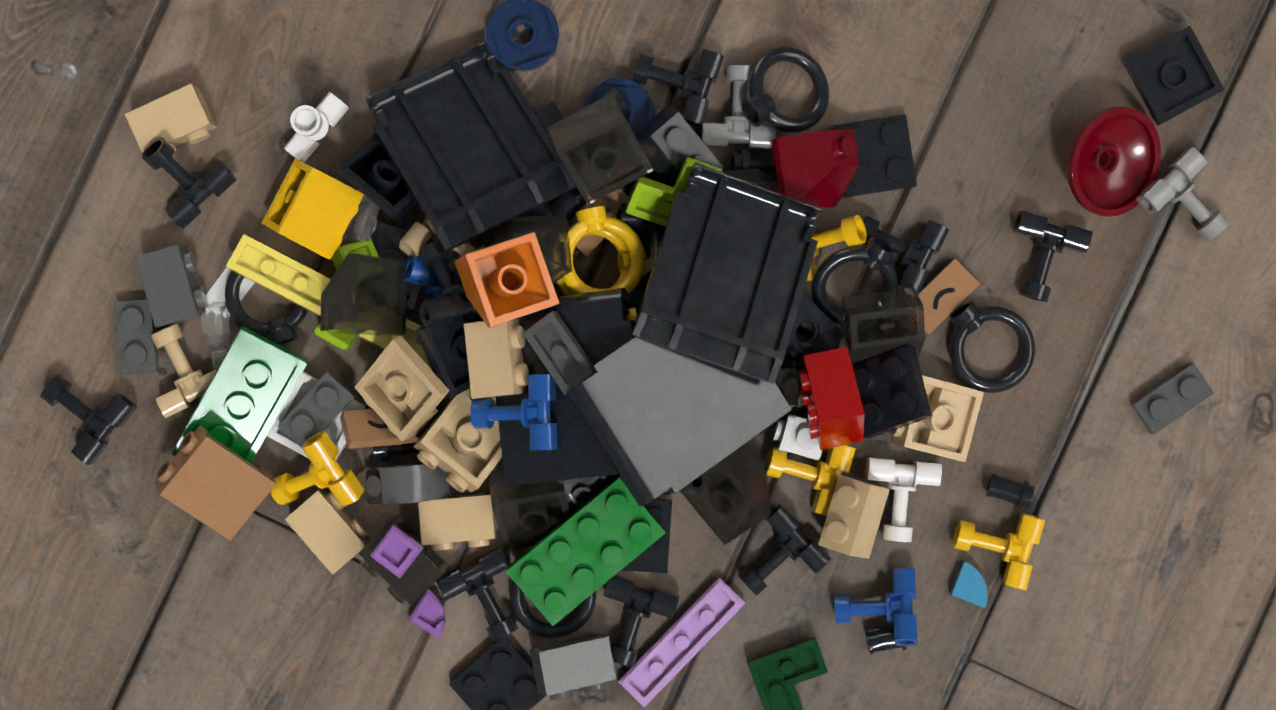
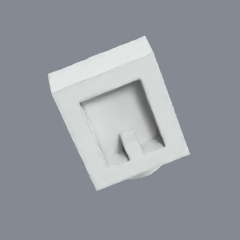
(795, 438)

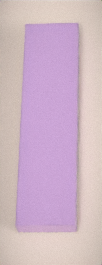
(681, 641)

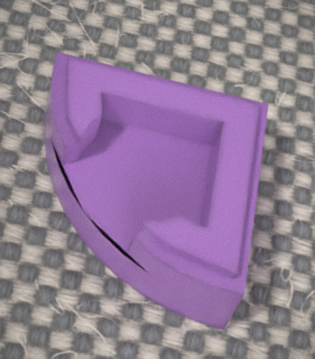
(429, 614)

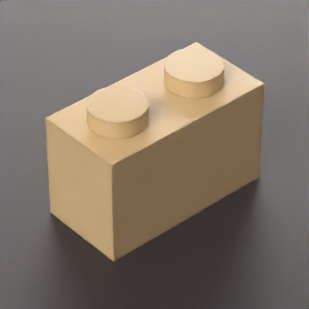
(175, 117)
(496, 359)
(853, 517)
(457, 520)
(328, 530)

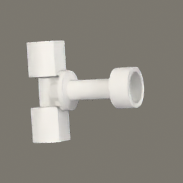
(312, 125)
(901, 479)

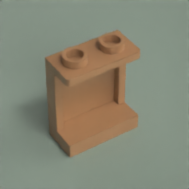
(213, 483)

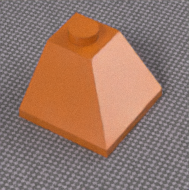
(507, 280)

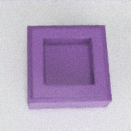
(396, 551)

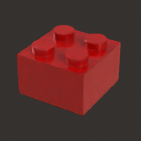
(831, 398)

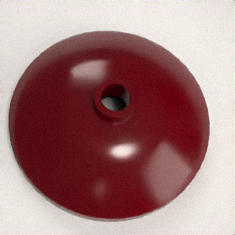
(1113, 161)

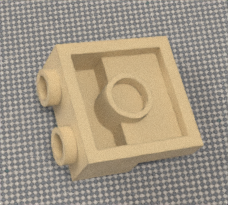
(402, 389)
(951, 424)
(458, 447)

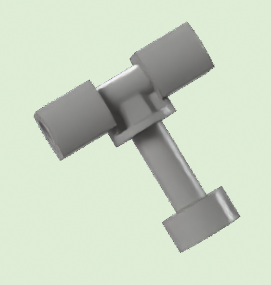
(737, 128)
(1178, 187)

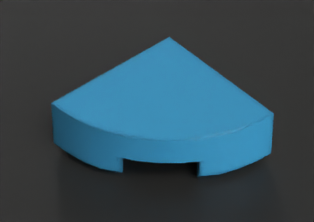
(970, 585)

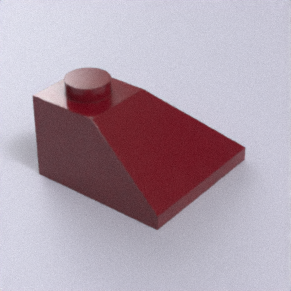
(816, 165)

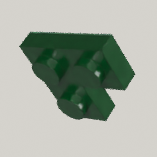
(782, 669)

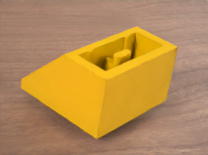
(312, 209)

